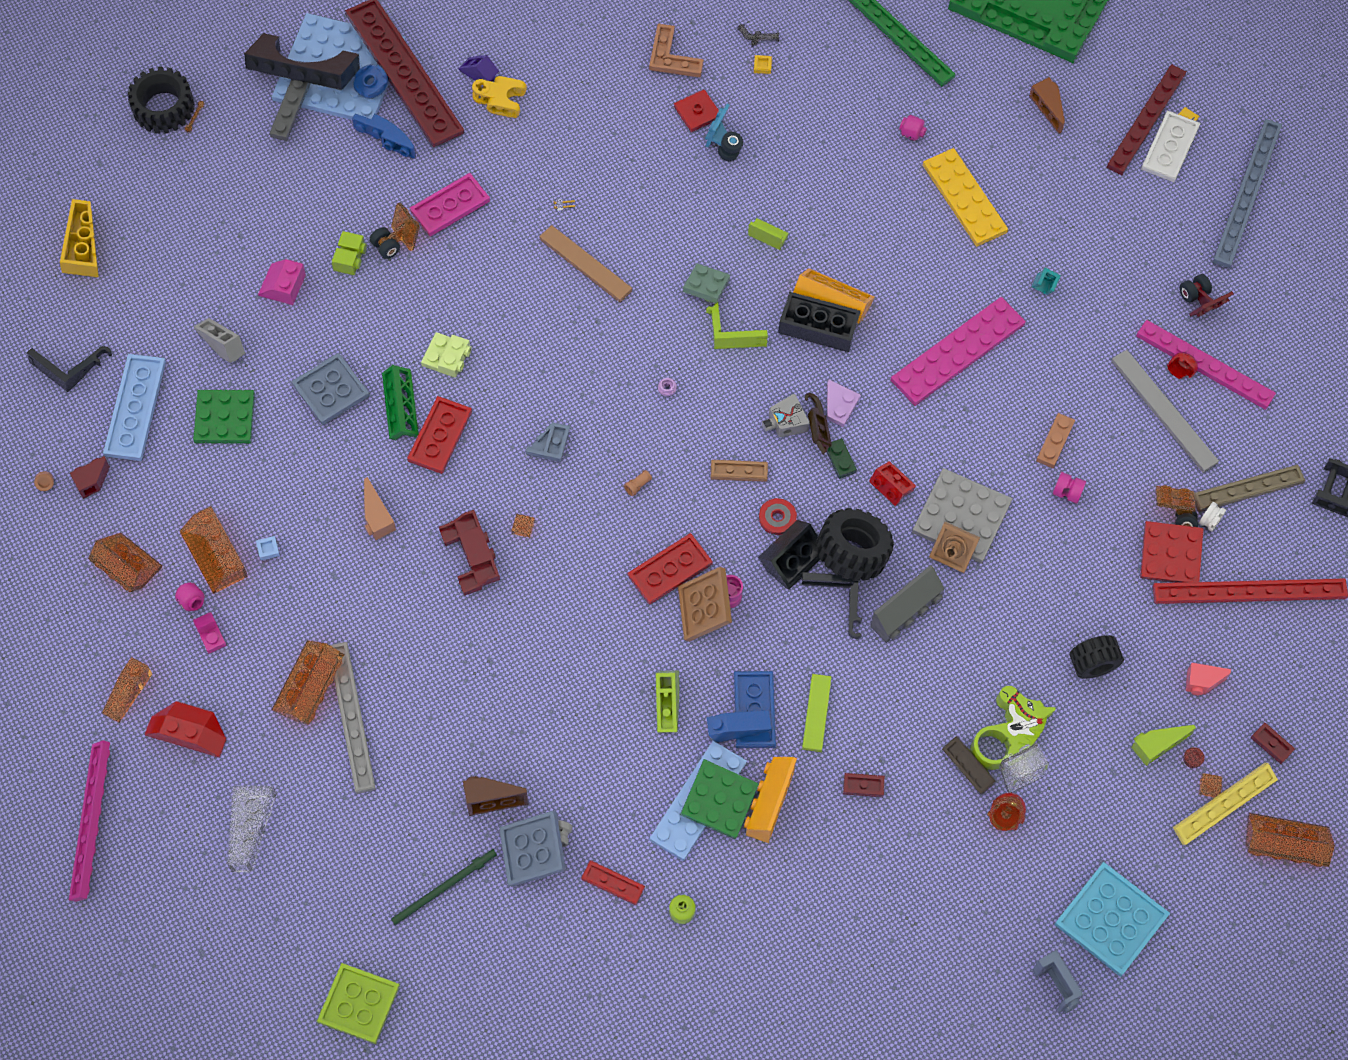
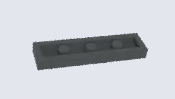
(289, 110)

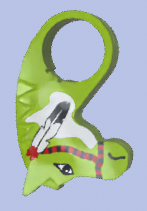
(1024, 725)

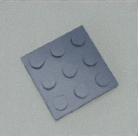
(330, 388)
(532, 848)

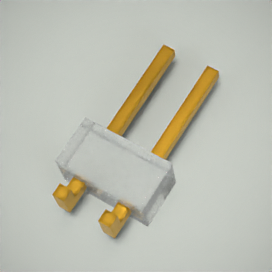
(560, 204)

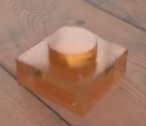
(523, 525)
(1210, 785)

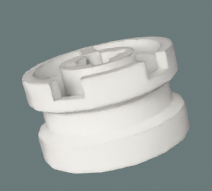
(1212, 516)

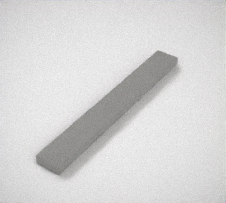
(1165, 411)
(353, 723)

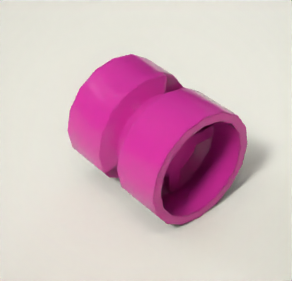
(1069, 487)
(735, 590)

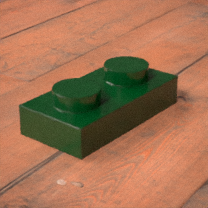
(841, 459)

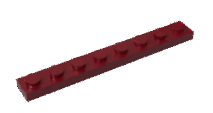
(1146, 119)

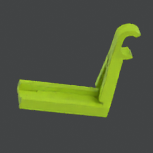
(734, 339)

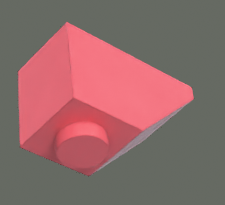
(1204, 678)

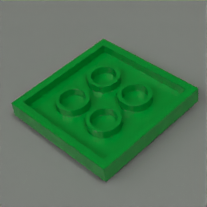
(224, 416)
(719, 799)

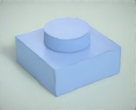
(267, 548)

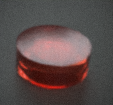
(1193, 757)

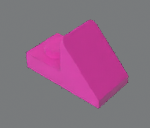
(209, 632)

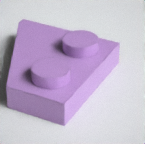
(840, 403)

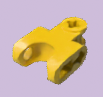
(497, 95)

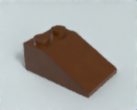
(489, 795)

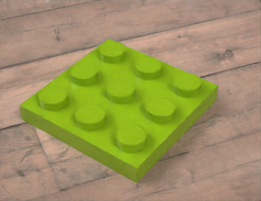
(358, 1003)

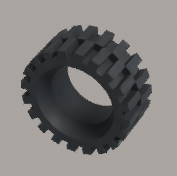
(156, 83)

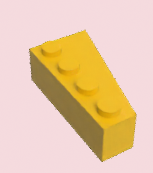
(79, 245)

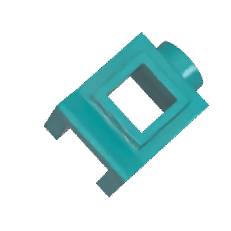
(1046, 281)

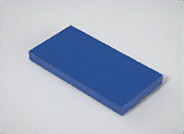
(755, 693)

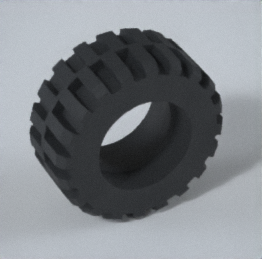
(848, 559)

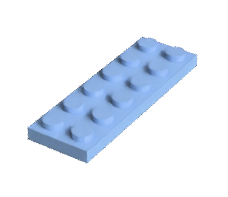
(134, 407)
(678, 833)

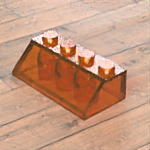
(212, 550)
(308, 682)
(1289, 840)

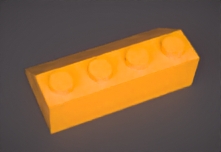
(830, 290)
(771, 798)

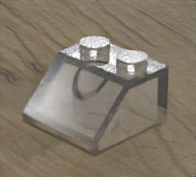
(1023, 767)

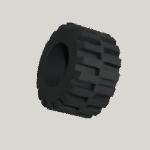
(1096, 656)

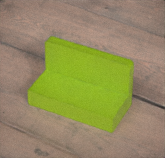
(767, 233)

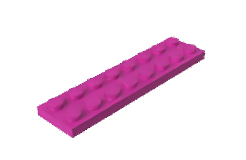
(957, 351)

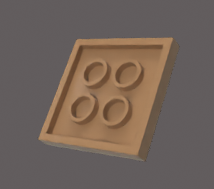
(704, 604)

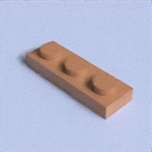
(1055, 440)

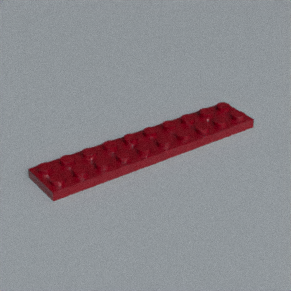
(404, 72)

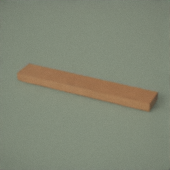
(585, 263)

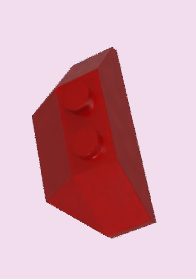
(188, 728)

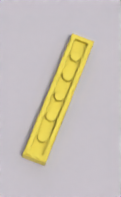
(1225, 803)

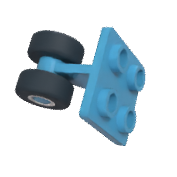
(729, 142)

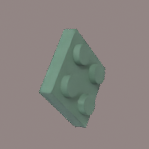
(706, 283)

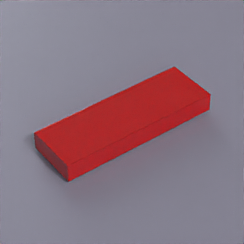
(613, 882)

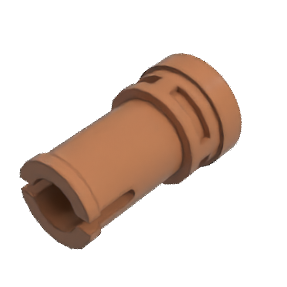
(635, 484)

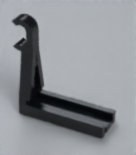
(69, 380)
(834, 580)

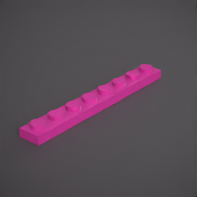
(1207, 365)
(89, 821)

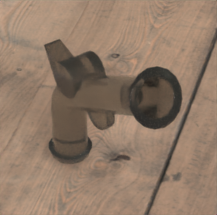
(754, 38)

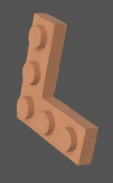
(663, 61)

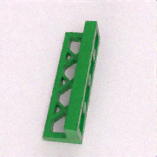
(395, 400)

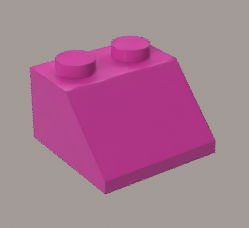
(283, 281)

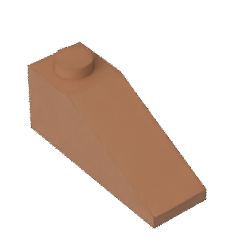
(376, 515)

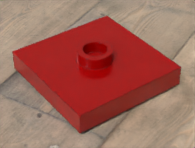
(697, 110)

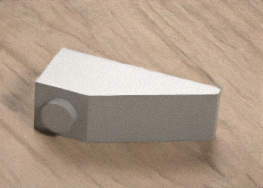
(221, 339)

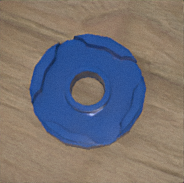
(376, 87)

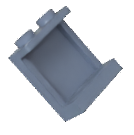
(1062, 979)

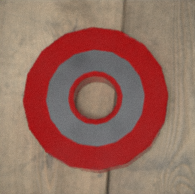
(775, 506)

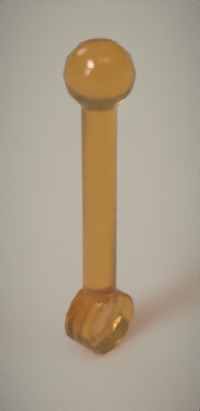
(188, 128)

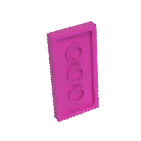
(449, 204)

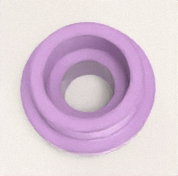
(667, 382)

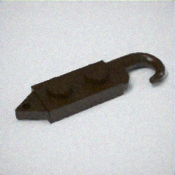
(818, 424)

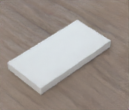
(1170, 146)

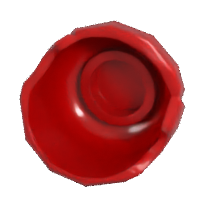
(1182, 365)

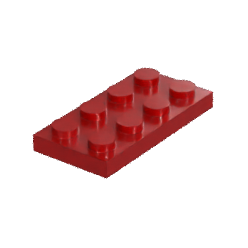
(439, 435)
(670, 568)

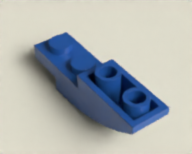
(390, 135)

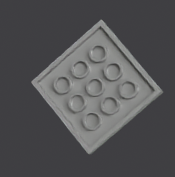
(964, 506)

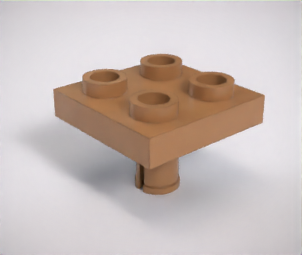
(954, 547)

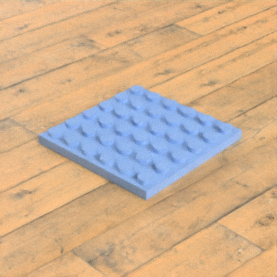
(321, 40)

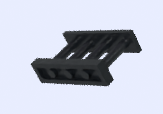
(1324, 498)

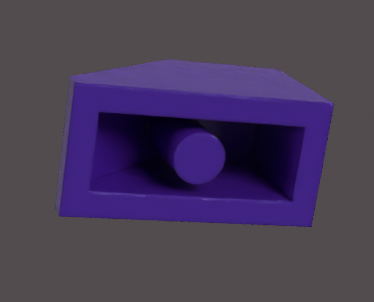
(479, 68)

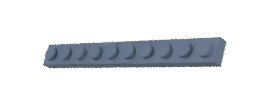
(1247, 193)

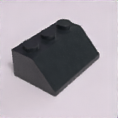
(791, 554)

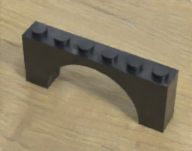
(333, 73)

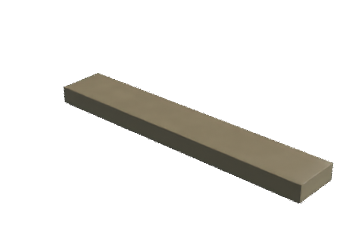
(1249, 487)

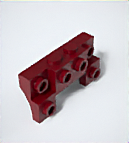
(475, 547)

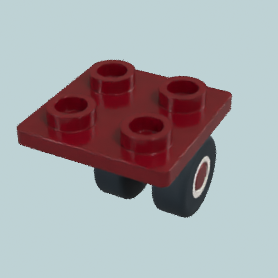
(1199, 290)

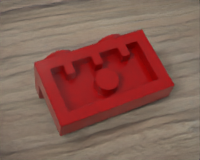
(891, 483)

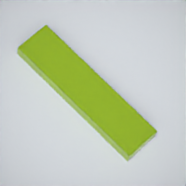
(816, 713)

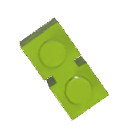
(348, 257)

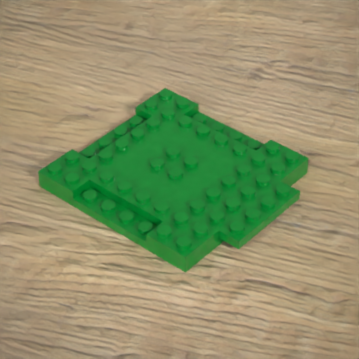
(1046, 24)

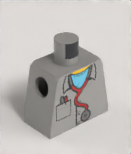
(787, 418)

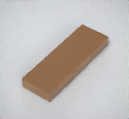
(739, 470)

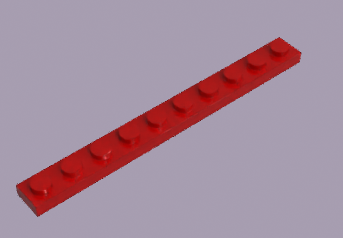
(1250, 591)

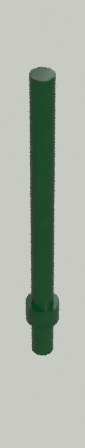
(477, 864)

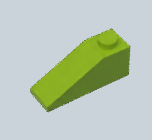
(667, 700)
(1159, 741)

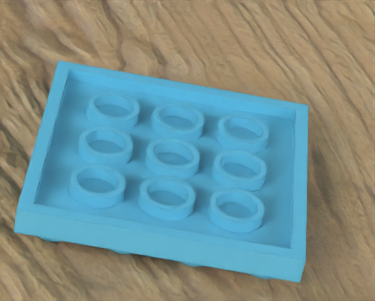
(1112, 919)

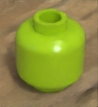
(682, 909)

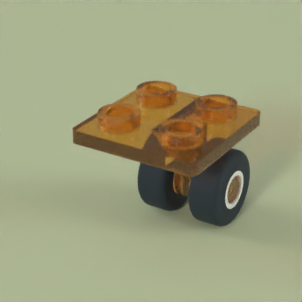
(405, 230)
(1181, 500)

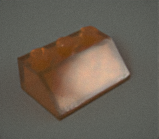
(124, 561)

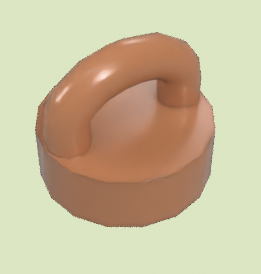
(44, 481)

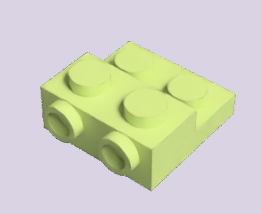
(446, 354)

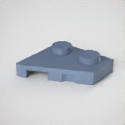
(550, 443)

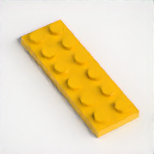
(965, 197)

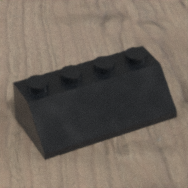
(819, 321)

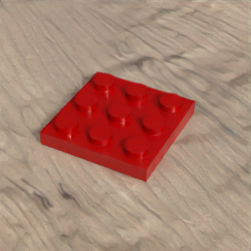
(1171, 552)

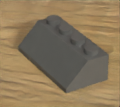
(907, 605)

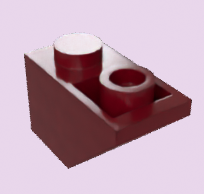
(90, 477)

